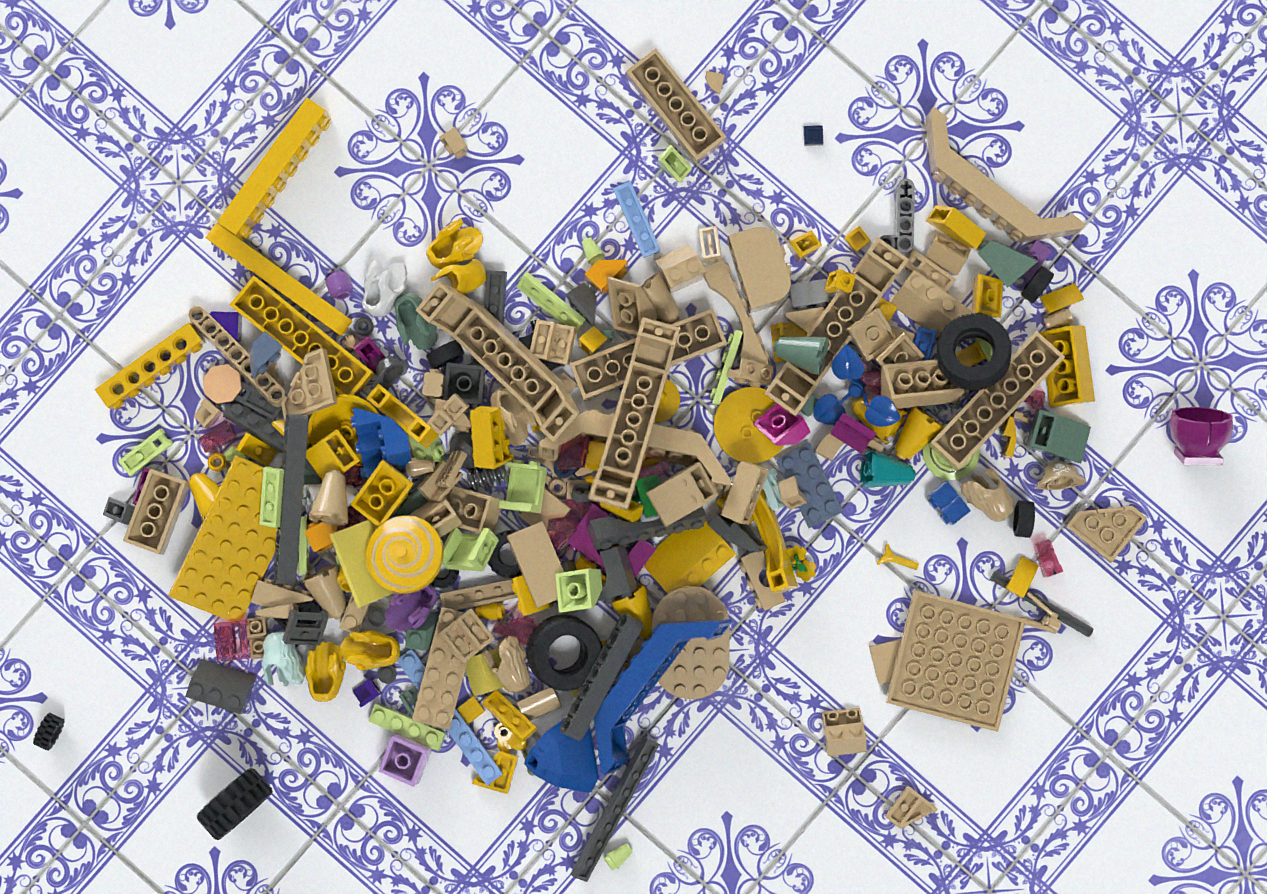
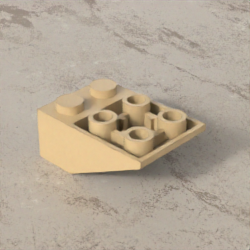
(682, 493)

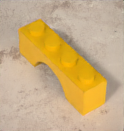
(402, 416)

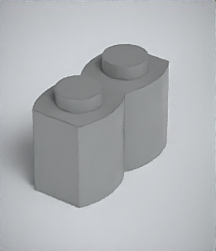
(809, 294)

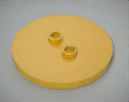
(735, 426)

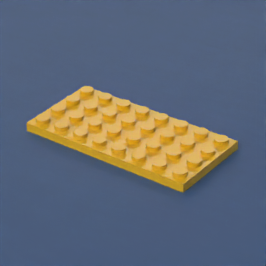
(229, 548)

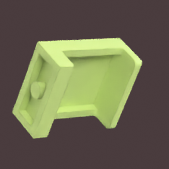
(525, 487)
(469, 551)

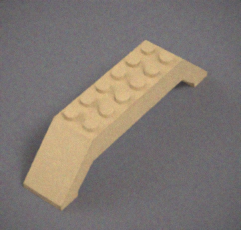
(985, 194)
(873, 277)
(502, 356)
(635, 414)
(664, 444)

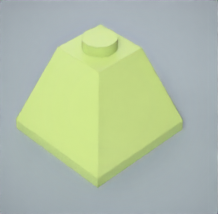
(578, 589)

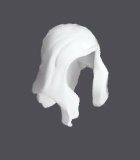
(383, 289)

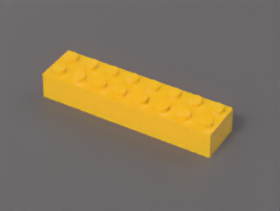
(275, 169)
(299, 335)

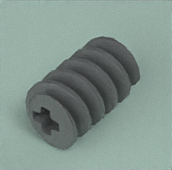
(486, 476)

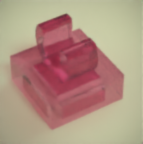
(1036, 400)

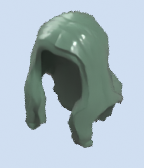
(412, 324)

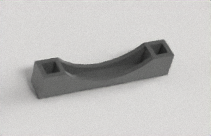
(611, 532)

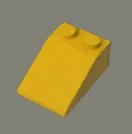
(382, 494)

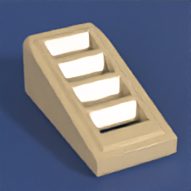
(277, 611)

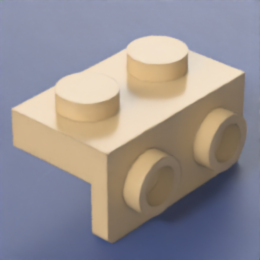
(753, 373)

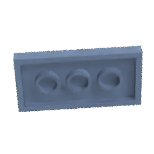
(812, 482)

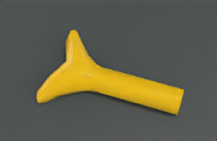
(890, 557)

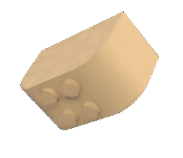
(760, 267)

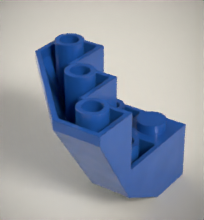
(379, 440)
(564, 760)

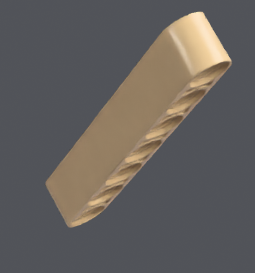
(230, 350)

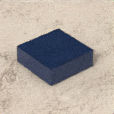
(813, 135)

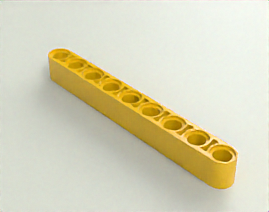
(279, 279)

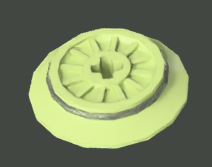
(942, 469)

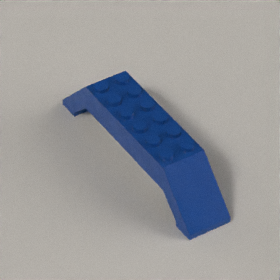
(638, 682)

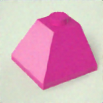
(782, 426)

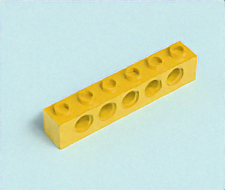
(107, 390)

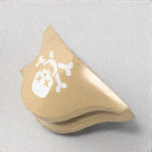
(1060, 476)

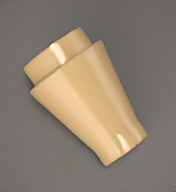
(1059, 319)
(419, 466)

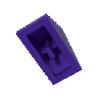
(230, 322)

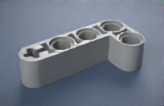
(902, 216)

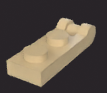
(929, 270)

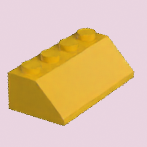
(1072, 378)

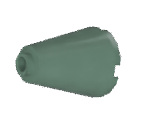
(803, 352)

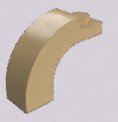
(830, 445)

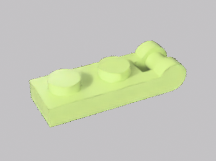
(145, 452)

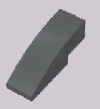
(737, 533)

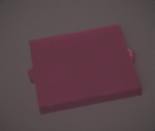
(573, 453)

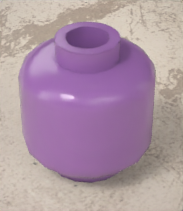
(339, 285)

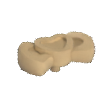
(275, 375)

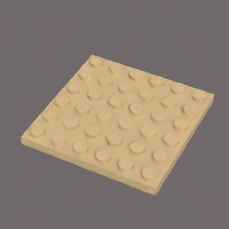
(955, 660)

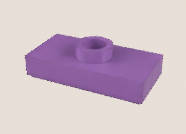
(1039, 252)

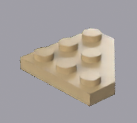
(311, 387)
(1106, 529)

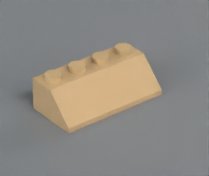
(927, 303)
(917, 384)
(156, 511)

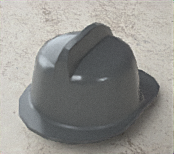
(389, 371)

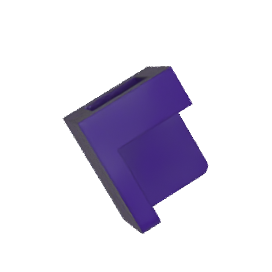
(367, 692)

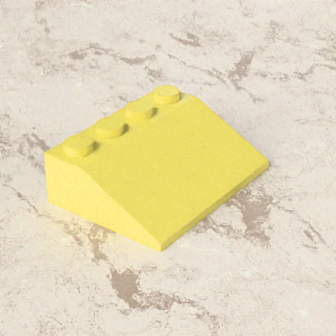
(351, 551)

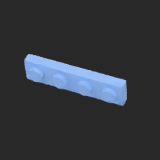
(636, 219)

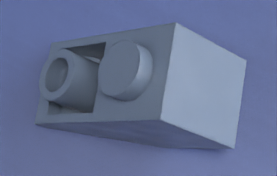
(263, 353)

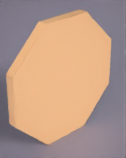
(222, 383)

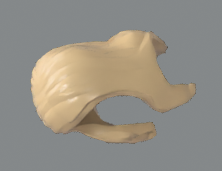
(514, 414)
(993, 503)
(513, 669)

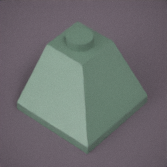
(422, 637)

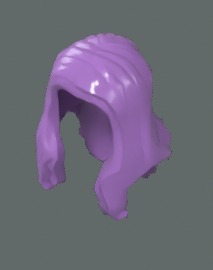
(410, 609)

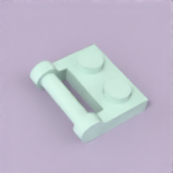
(772, 490)

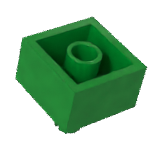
(643, 486)

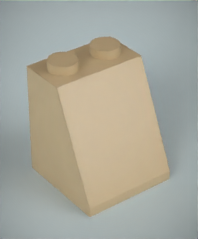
(680, 268)

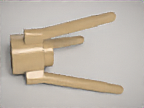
(1048, 623)

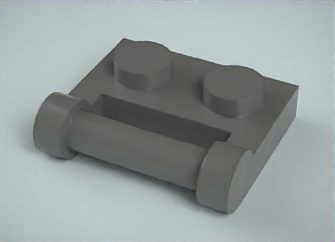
(305, 633)

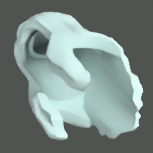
(285, 657)

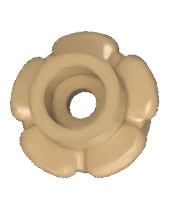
(351, 342)

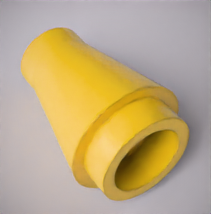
(491, 611)

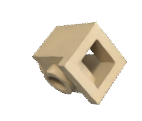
(454, 143)

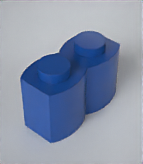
(948, 503)

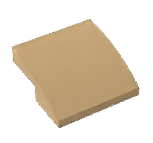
(553, 342)
(466, 636)

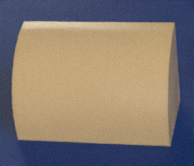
(539, 704)

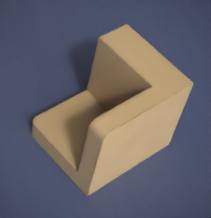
(207, 413)
(790, 493)

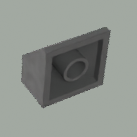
(584, 301)

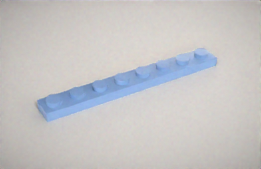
(459, 729)

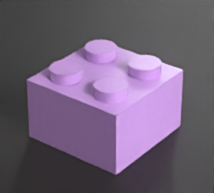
(405, 760)

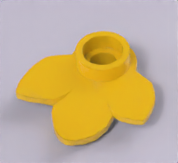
(508, 740)

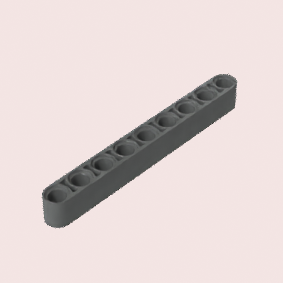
(294, 467)

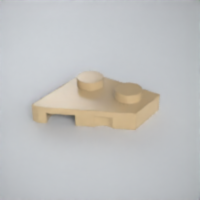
(909, 808)

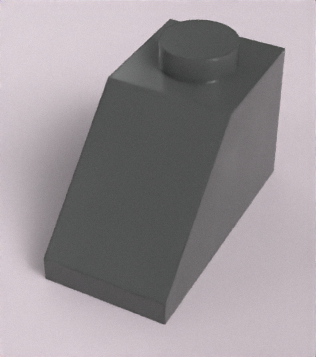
(119, 510)

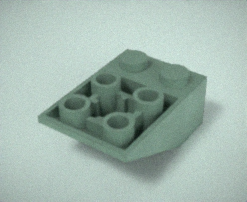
(1058, 436)

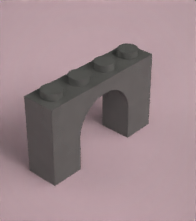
(619, 574)

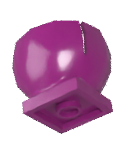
(1200, 434)

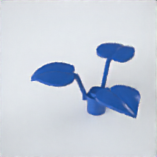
(849, 366)

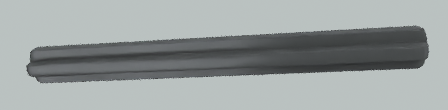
(1065, 617)

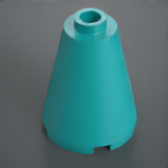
(884, 471)

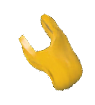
(454, 245)
(464, 277)
(370, 649)
(324, 671)

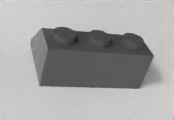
(221, 686)

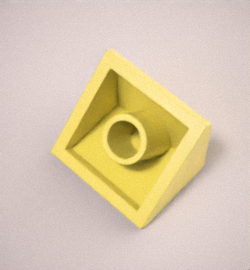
(480, 676)

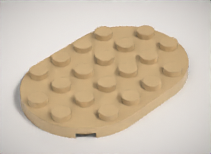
(702, 662)

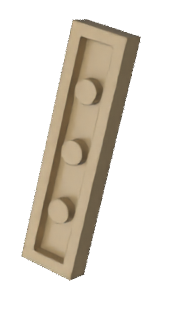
(478, 595)

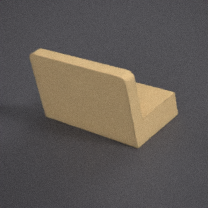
(947, 253)
(432, 491)

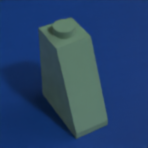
(1005, 261)

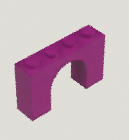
(581, 541)

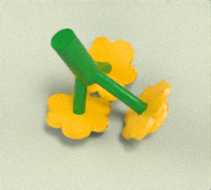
(805, 569)

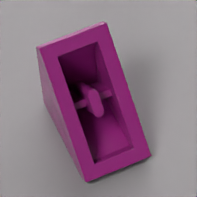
(369, 353)

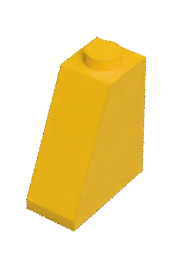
(956, 226)

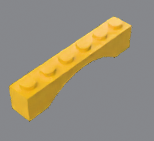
(778, 564)

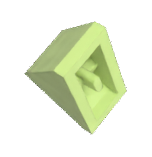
(674, 164)

